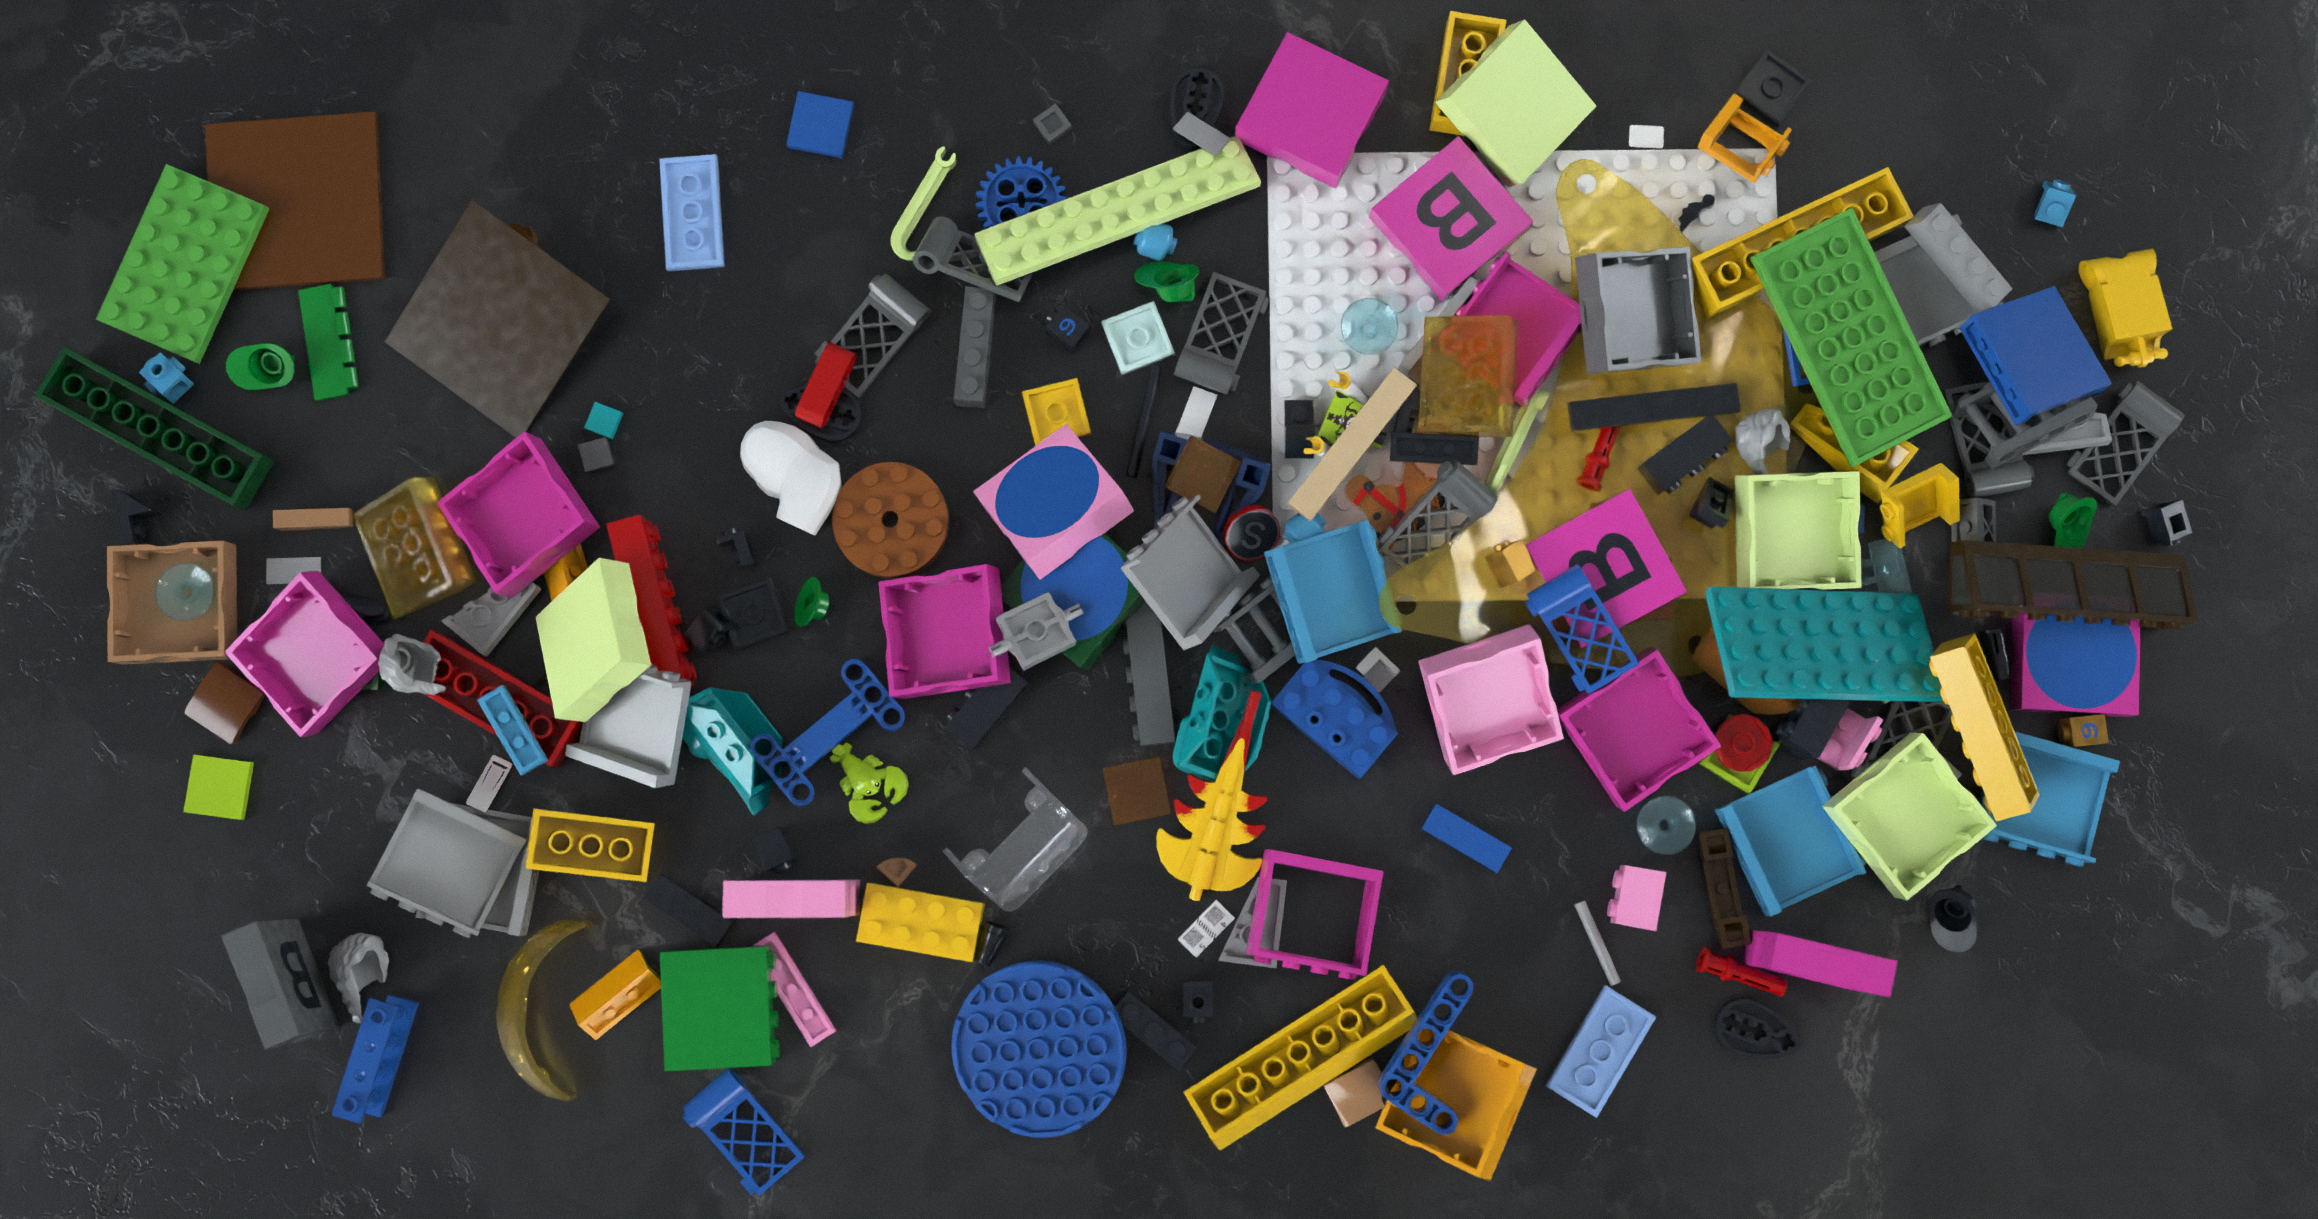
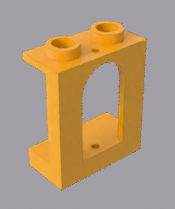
(1731, 114)

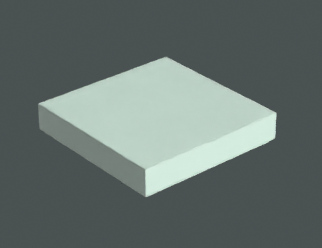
(1137, 338)

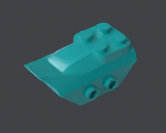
(1216, 714)
(721, 729)

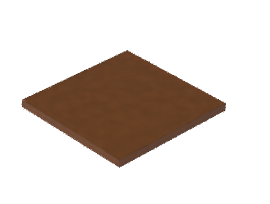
(320, 192)

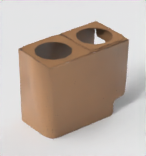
(1356, 1092)

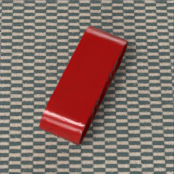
(825, 385)

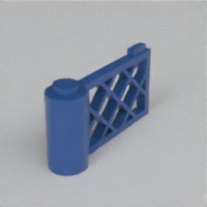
(1562, 595)
(713, 1106)

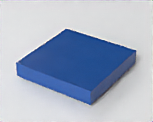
(820, 124)

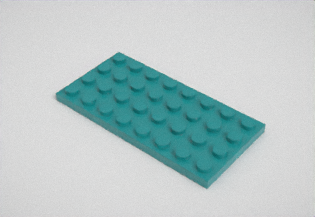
(1823, 644)

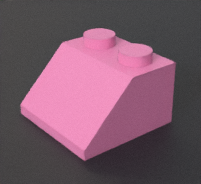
(1636, 897)

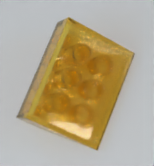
(1468, 375)
(413, 547)

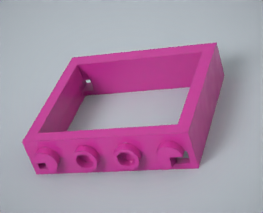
(1366, 922)

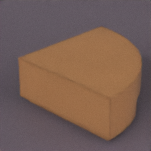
(897, 869)

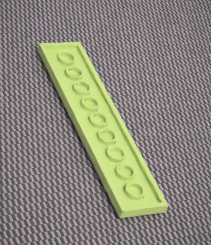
(1115, 211)

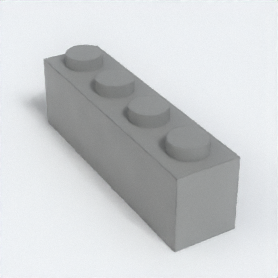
(1958, 257)

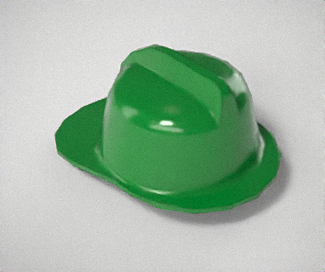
(1171, 280)
(260, 366)
(2072, 520)

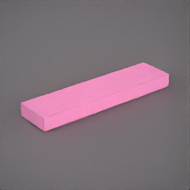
(797, 994)

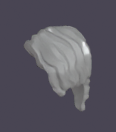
(1760, 436)
(409, 665)
(355, 965)

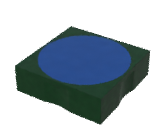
(1093, 582)

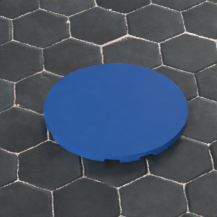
(1039, 1048)

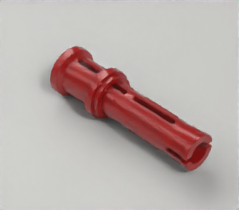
(1598, 459)
(1728, 969)

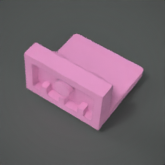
(1850, 740)

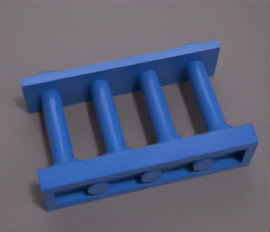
(375, 1058)

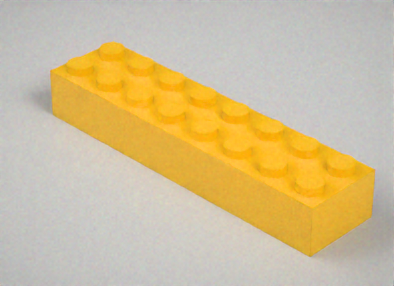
(1726, 273)
(1301, 1057)

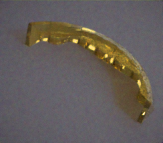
(513, 1005)

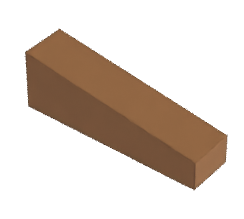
(312, 519)

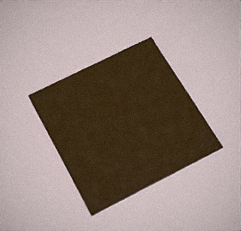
(497, 319)

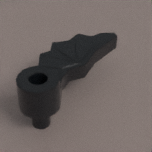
(1691, 212)

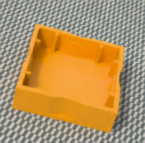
(1481, 1089)

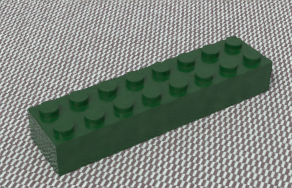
(154, 428)

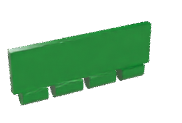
(323, 340)

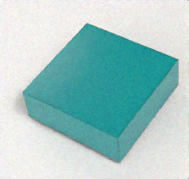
(603, 420)

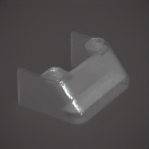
(1028, 853)

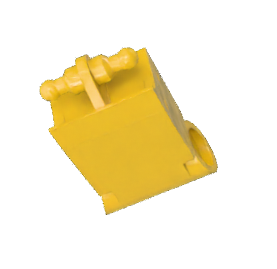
(2127, 307)

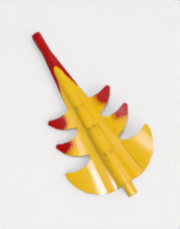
(1207, 856)

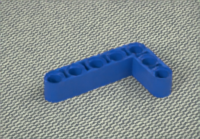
(1423, 1051)

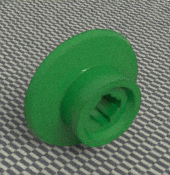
(811, 603)

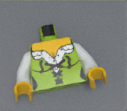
(1340, 414)

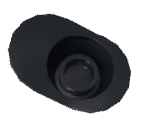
(1953, 919)

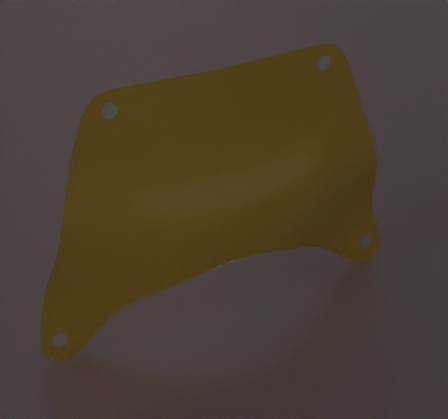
(1739, 345)

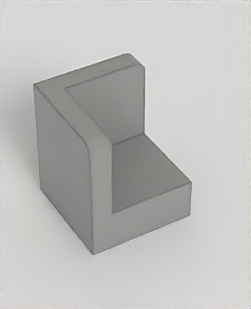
(1377, 669)

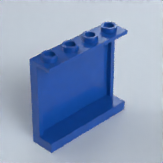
(2034, 354)

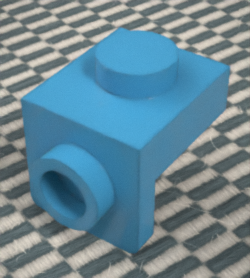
(2055, 202)

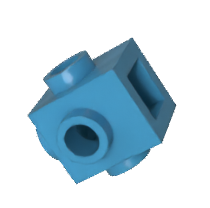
(166, 377)

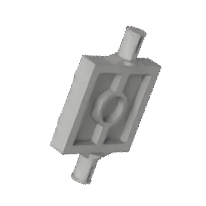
(1036, 631)

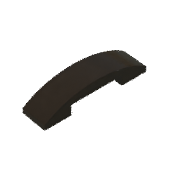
(1722, 888)

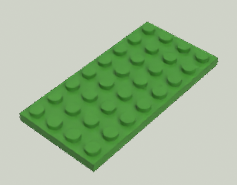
(1851, 337)

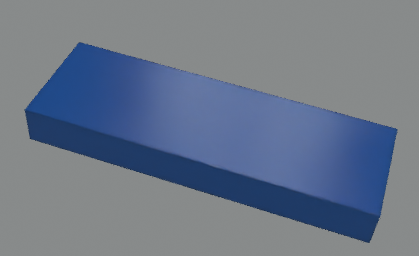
(1466, 838)

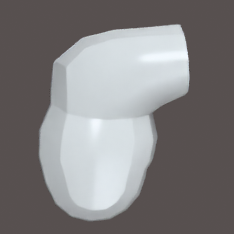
(794, 470)

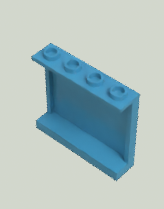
(1330, 590)
(2068, 806)
(1789, 840)

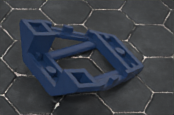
(1250, 474)

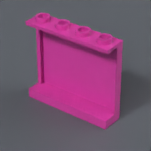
(1544, 316)

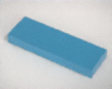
(512, 730)

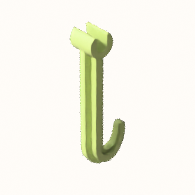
(920, 203)
(1512, 444)

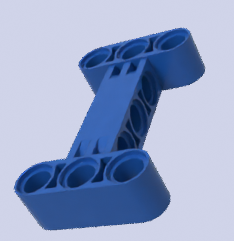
(828, 732)

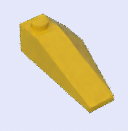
(1875, 473)

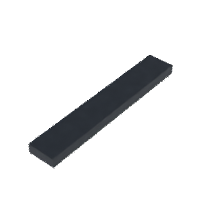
(1653, 407)

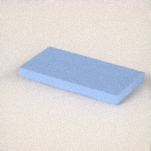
(691, 212)
(1600, 1051)

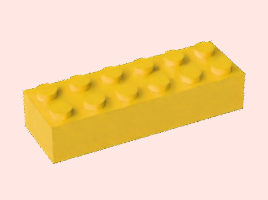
(1984, 727)

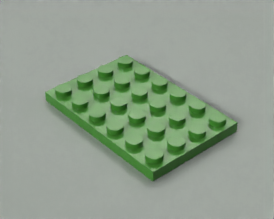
(182, 263)

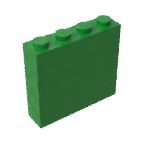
(718, 1007)

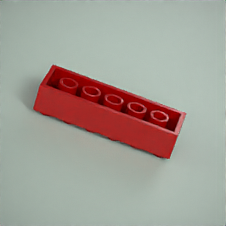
(636, 543)
(472, 676)

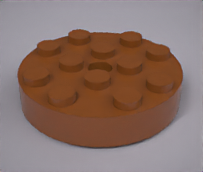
(867, 502)

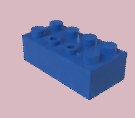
(1336, 715)

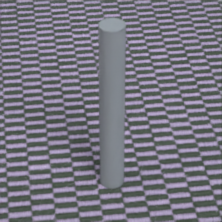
(1597, 943)

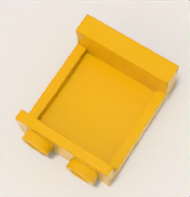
(1919, 501)

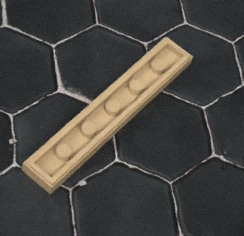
(1352, 444)

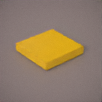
(1055, 406)

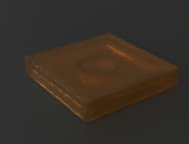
(1203, 472)
(1136, 791)

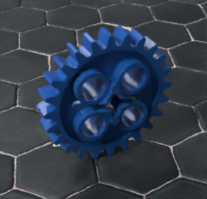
(1019, 177)

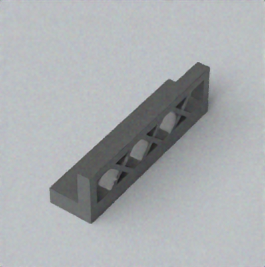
(1973, 524)

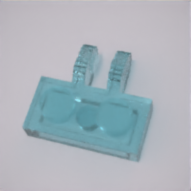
(1888, 566)

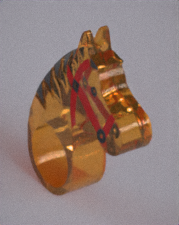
(1388, 504)

